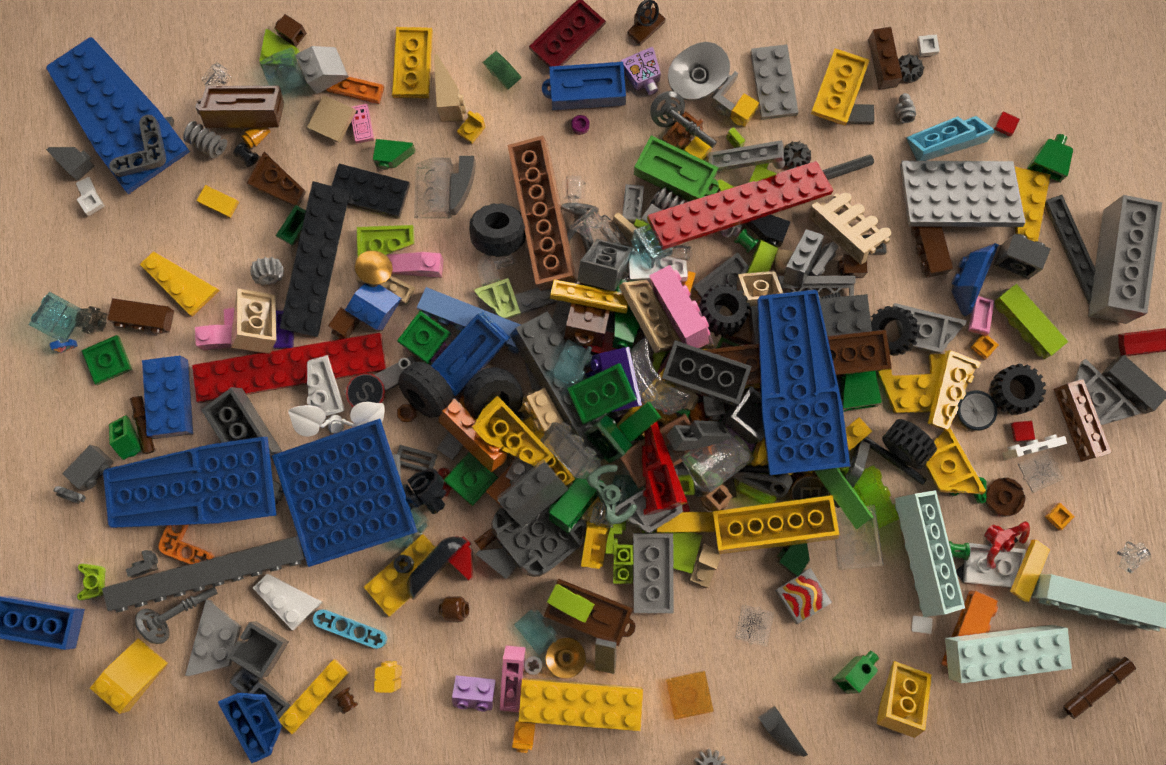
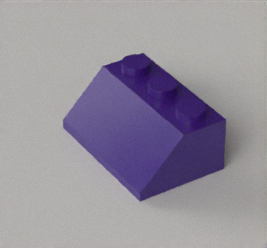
(608, 359)

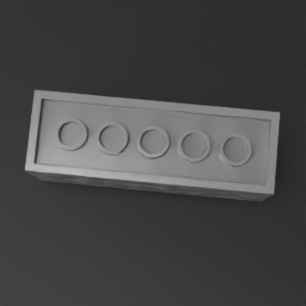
(1125, 259)

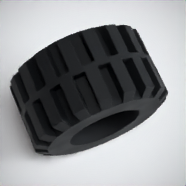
(729, 298)
(909, 324)
(1031, 383)
(909, 443)

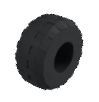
(497, 230)
(490, 381)
(425, 389)

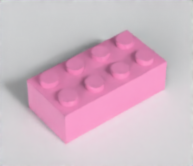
(679, 308)

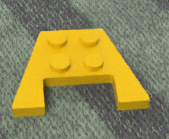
(912, 392)

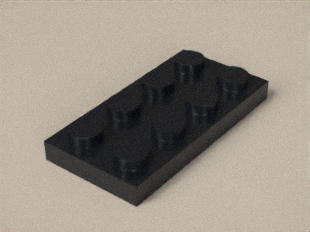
(372, 190)

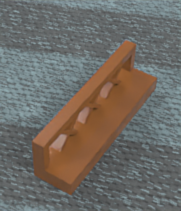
(1084, 418)

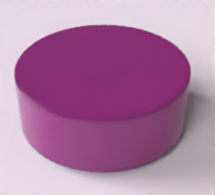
(580, 124)

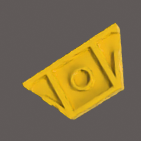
(951, 467)

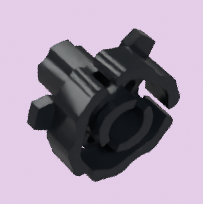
(427, 490)

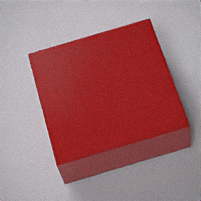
(1006, 124)
(1023, 431)

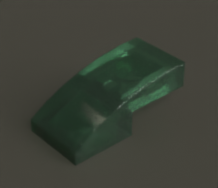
(502, 70)

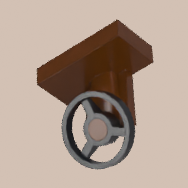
(646, 21)

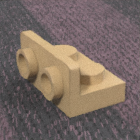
(542, 410)

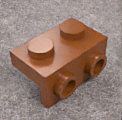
(678, 135)

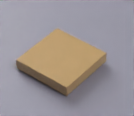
(331, 119)

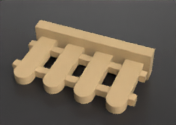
(842, 233)

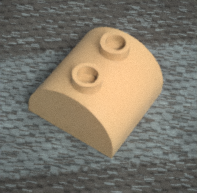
(758, 284)

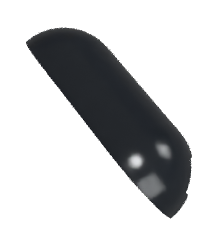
(433, 564)

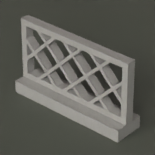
(824, 282)

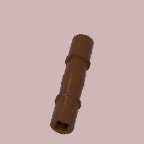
(1099, 687)

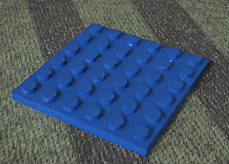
(344, 493)

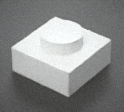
(928, 45)
(90, 202)

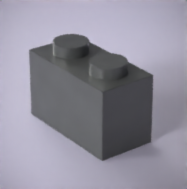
(88, 468)

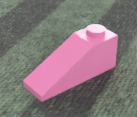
(417, 264)
(213, 336)
(512, 678)

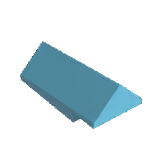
(949, 137)

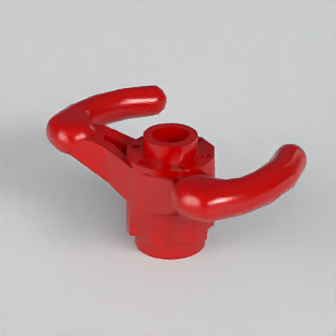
(1003, 540)

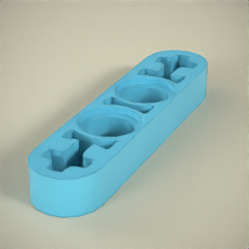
(351, 625)

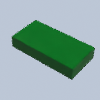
(639, 421)

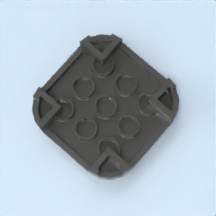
(539, 543)

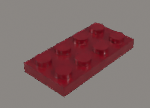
(567, 34)

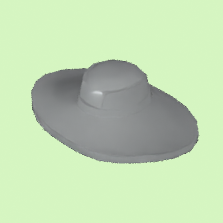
(699, 71)

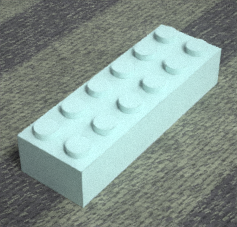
(929, 554)
(1100, 602)
(1008, 653)

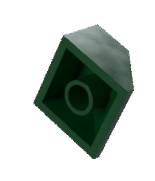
(608, 439)

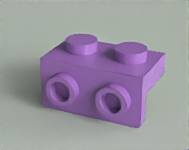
(473, 693)

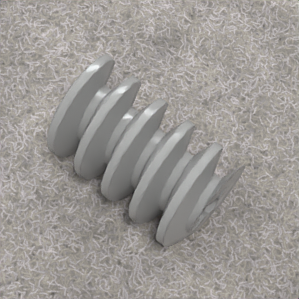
(204, 140)
(664, 200)

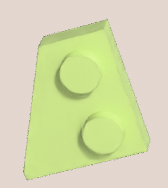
(500, 298)

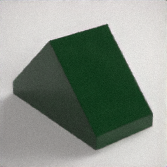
(292, 226)

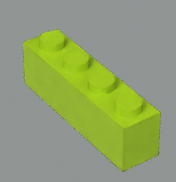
(1030, 322)

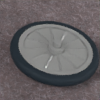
(977, 410)

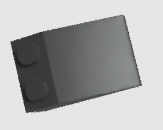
(604, 265)

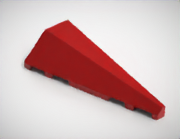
(662, 483)

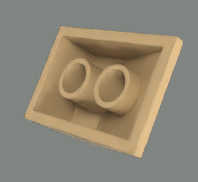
(448, 99)
(254, 321)

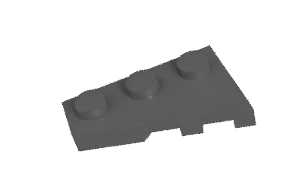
(724, 274)

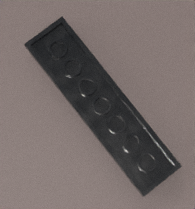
(314, 259)

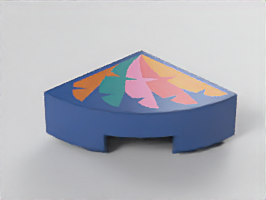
(62, 347)

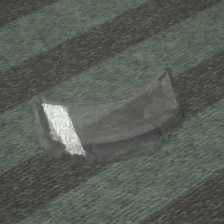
(596, 227)
(651, 385)

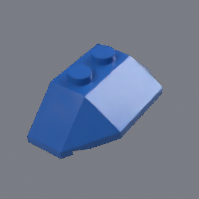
(971, 277)
(252, 723)

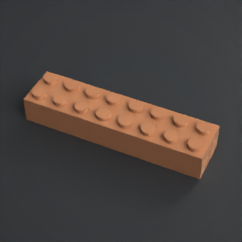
(541, 212)

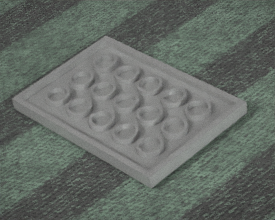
(962, 193)

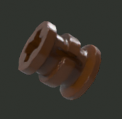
(345, 700)

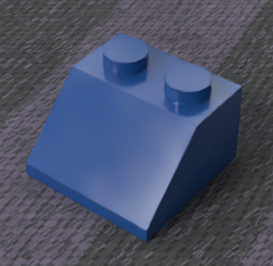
(373, 305)

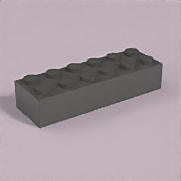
(840, 316)

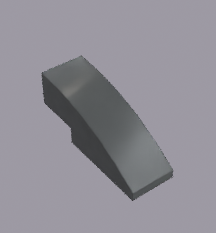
(462, 183)
(698, 435)
(252, 684)

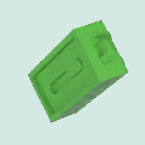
(676, 170)

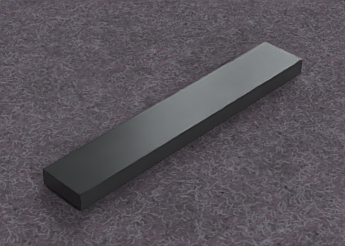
(1072, 243)

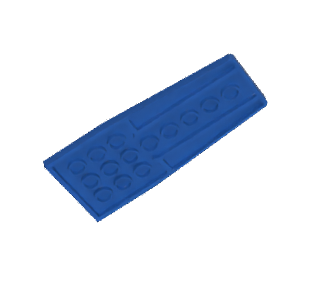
(111, 108)
(799, 386)
(193, 486)

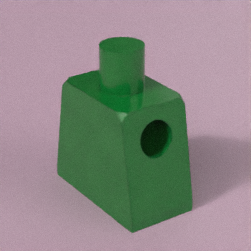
(1053, 158)
(857, 673)

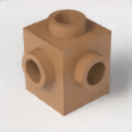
(721, 499)

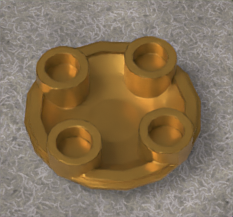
(373, 268)

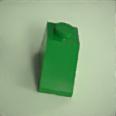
(391, 153)
(123, 438)

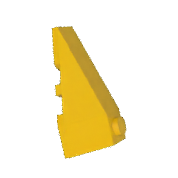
(506, 431)

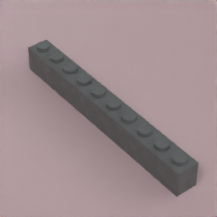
(206, 572)

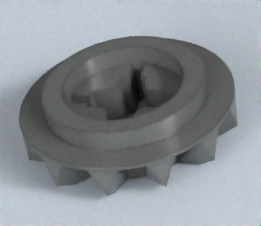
(916, 72)
(796, 162)
(69, 494)

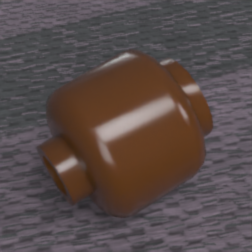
(454, 609)

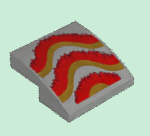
(803, 596)

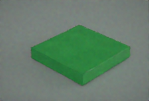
(423, 337)
(106, 360)
(470, 478)

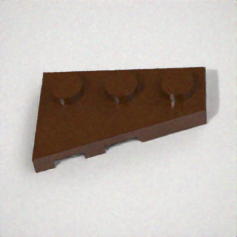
(275, 181)

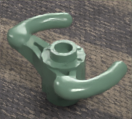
(608, 495)

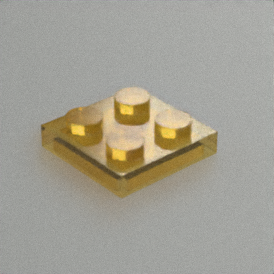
(689, 695)

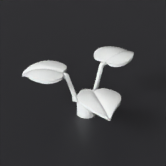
(309, 418)

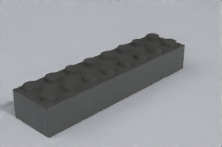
(540, 347)

